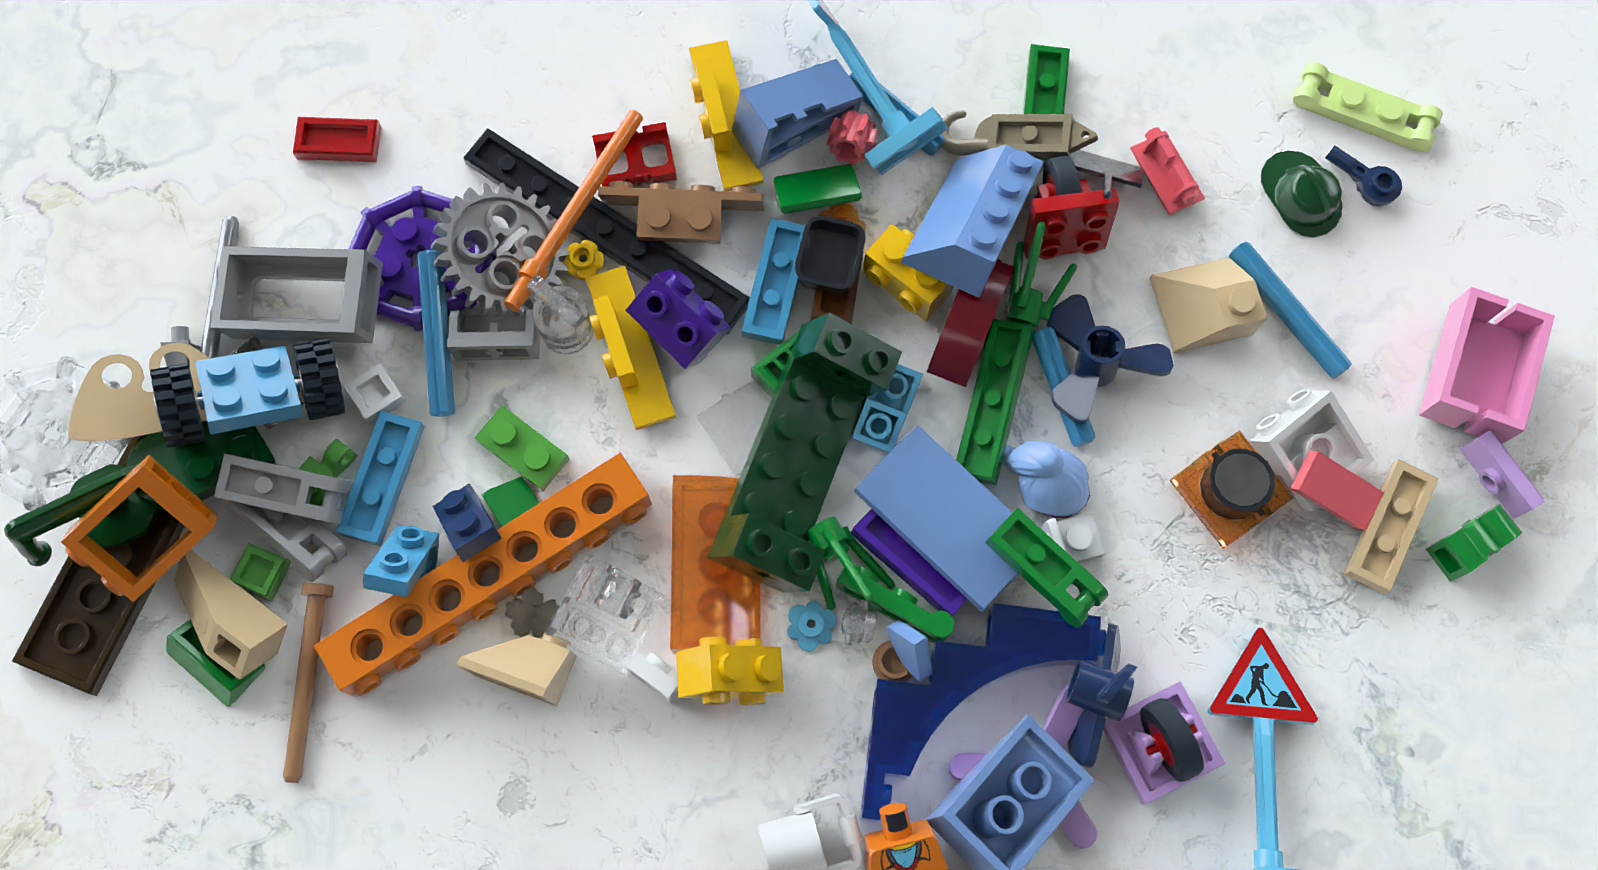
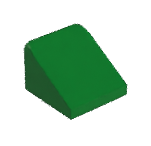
(510, 500)

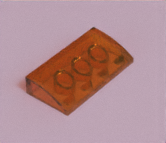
(706, 594)

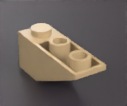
(227, 619)

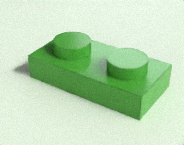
(522, 448)

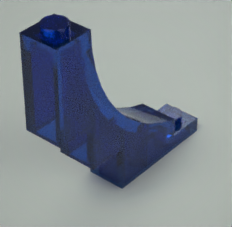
(909, 713)

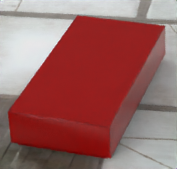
(337, 139)

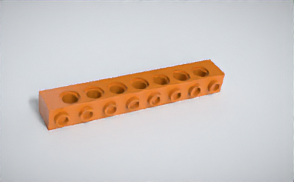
(346, 648)

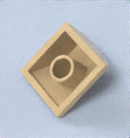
(1208, 304)
(524, 665)

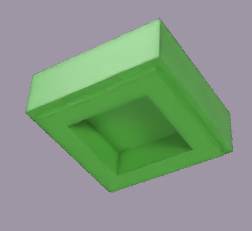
(260, 571)

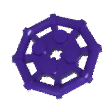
(399, 245)

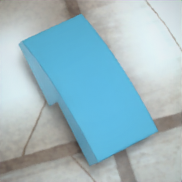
(887, 411)

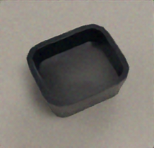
(830, 254)

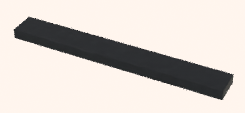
(599, 223)

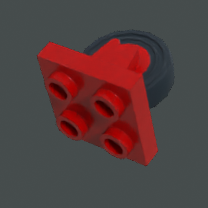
(1071, 212)

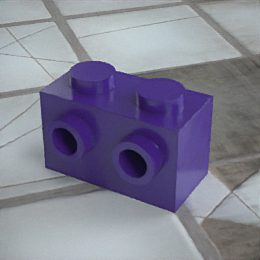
(678, 317)

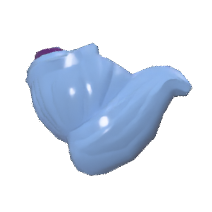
(1049, 478)

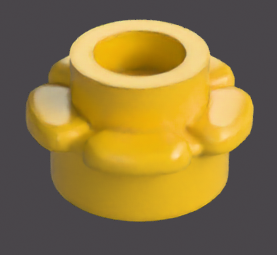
(584, 269)

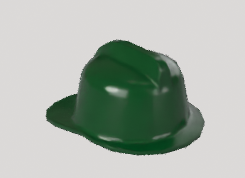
(1302, 193)

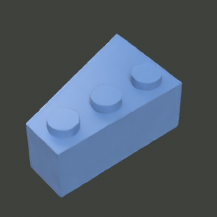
(792, 110)

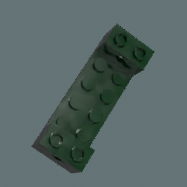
(799, 453)

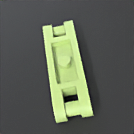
(1367, 108)

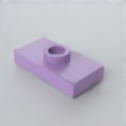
(1502, 475)

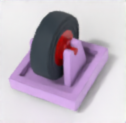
(1162, 743)

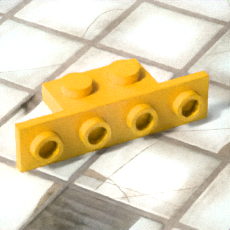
(719, 93)
(629, 348)

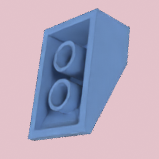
(1011, 800)

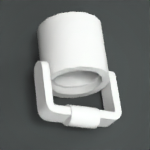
(795, 842)

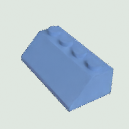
(973, 217)

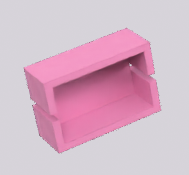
(1485, 369)

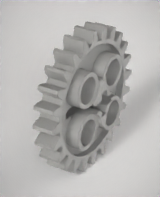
(474, 222)

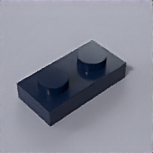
(466, 522)

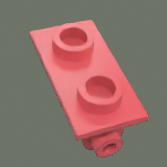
(1166, 171)

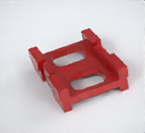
(637, 170)

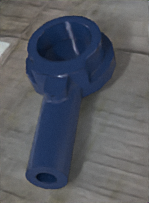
(1376, 184)

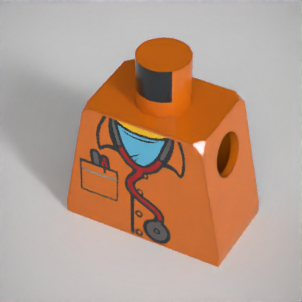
(902, 843)

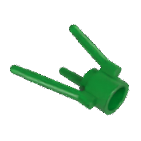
(1024, 302)
(835, 540)

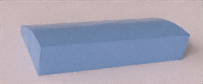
(941, 514)

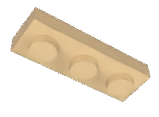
(1392, 527)

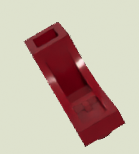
(968, 327)

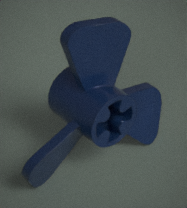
(1076, 327)
(1101, 694)

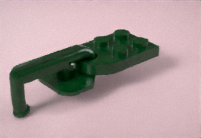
(193, 464)

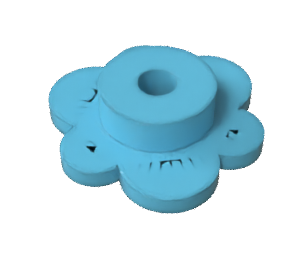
(808, 637)

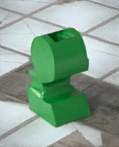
(1474, 542)

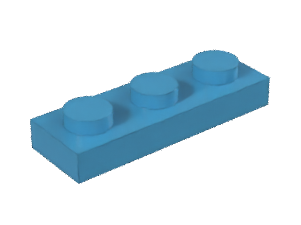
(774, 284)
(380, 478)

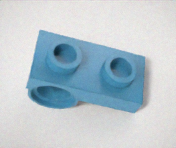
(402, 561)

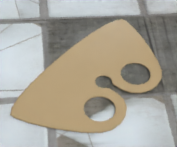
(123, 412)

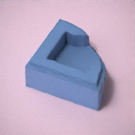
(911, 649)

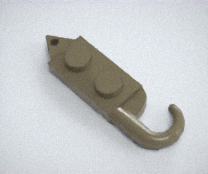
(1037, 134)

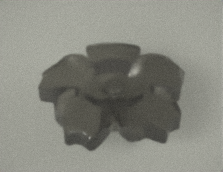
(531, 613)

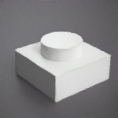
(374, 393)

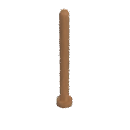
(305, 679)

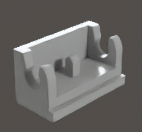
(493, 337)

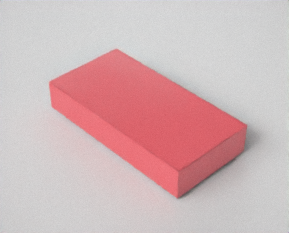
(1337, 490)

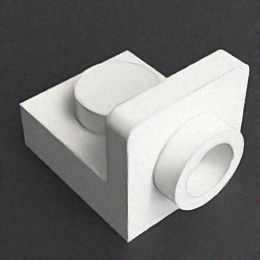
(1076, 536)
(654, 674)

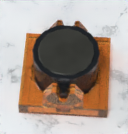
(1233, 486)

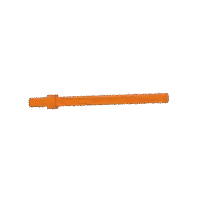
(573, 211)

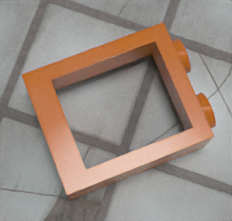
(171, 496)

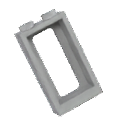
(245, 266)

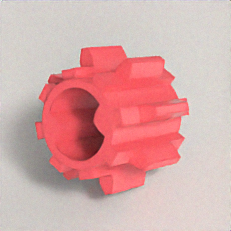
(852, 137)

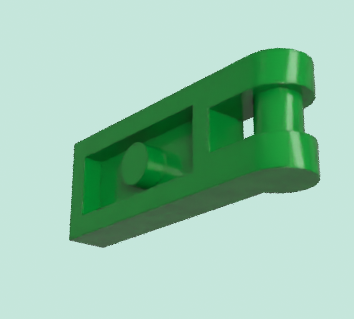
(1047, 567)
(898, 606)

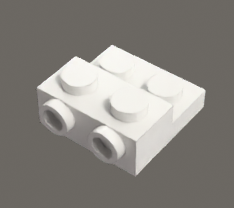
(1310, 424)

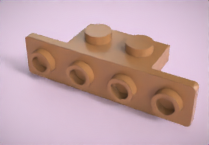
(680, 214)

